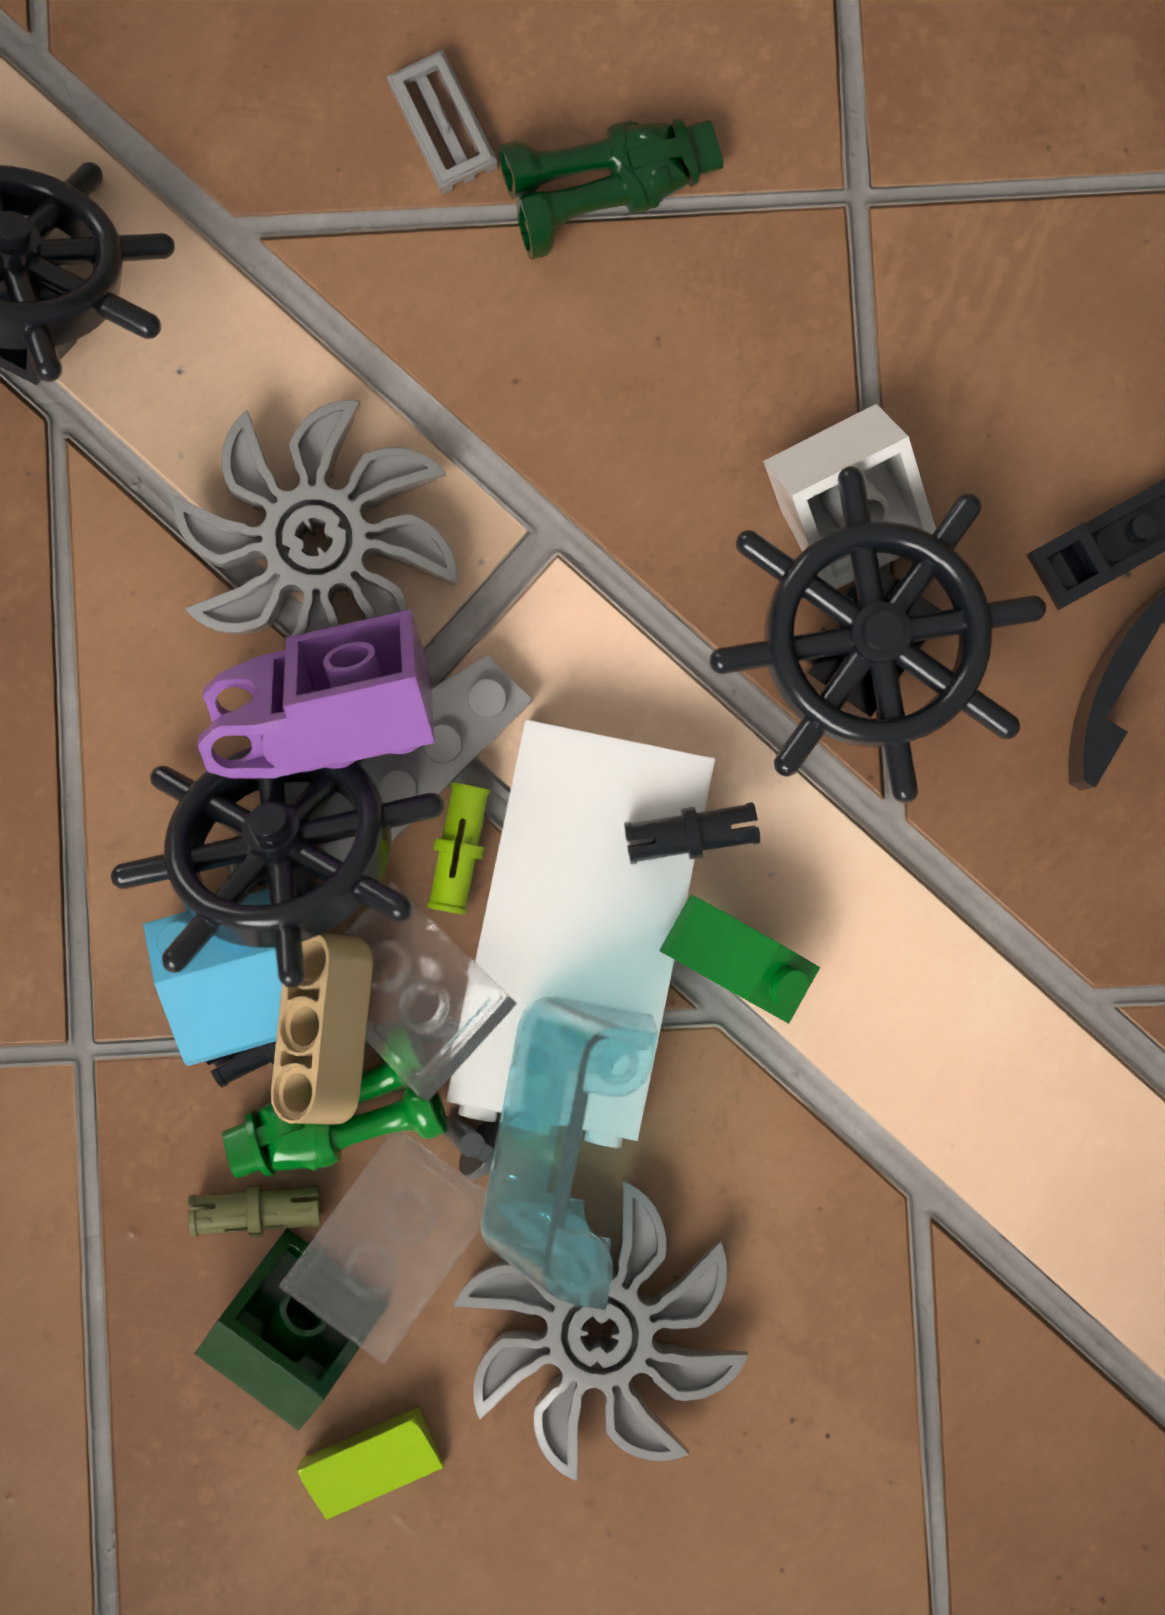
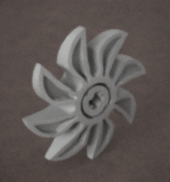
(309, 506)
(602, 1363)

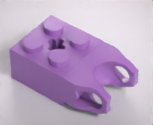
(326, 700)

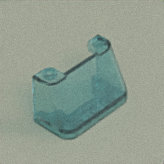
(556, 1061)

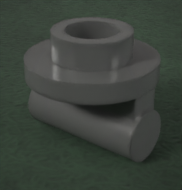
(475, 1145)

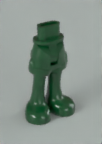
(643, 165)

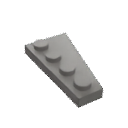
(467, 718)

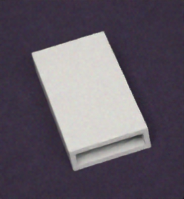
(572, 909)

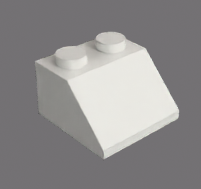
(809, 490)

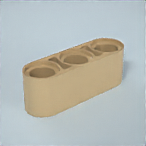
(323, 1033)

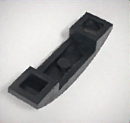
(1102, 547)
(1094, 737)

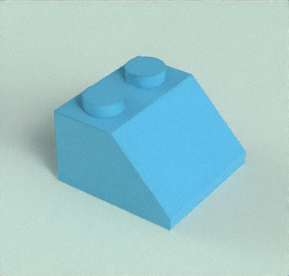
(223, 997)

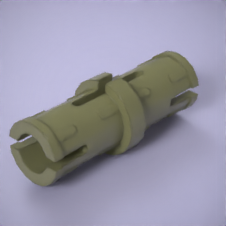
(254, 1211)

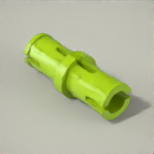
(466, 804)

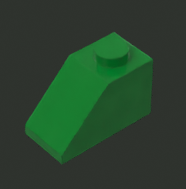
(739, 958)

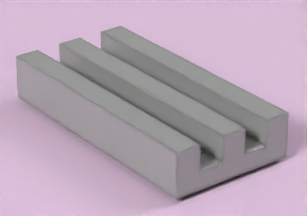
(464, 169)

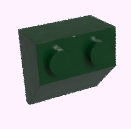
(275, 1343)

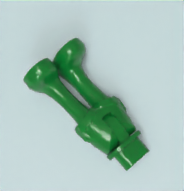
(276, 1145)

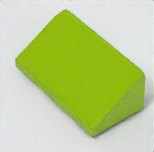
(370, 1463)

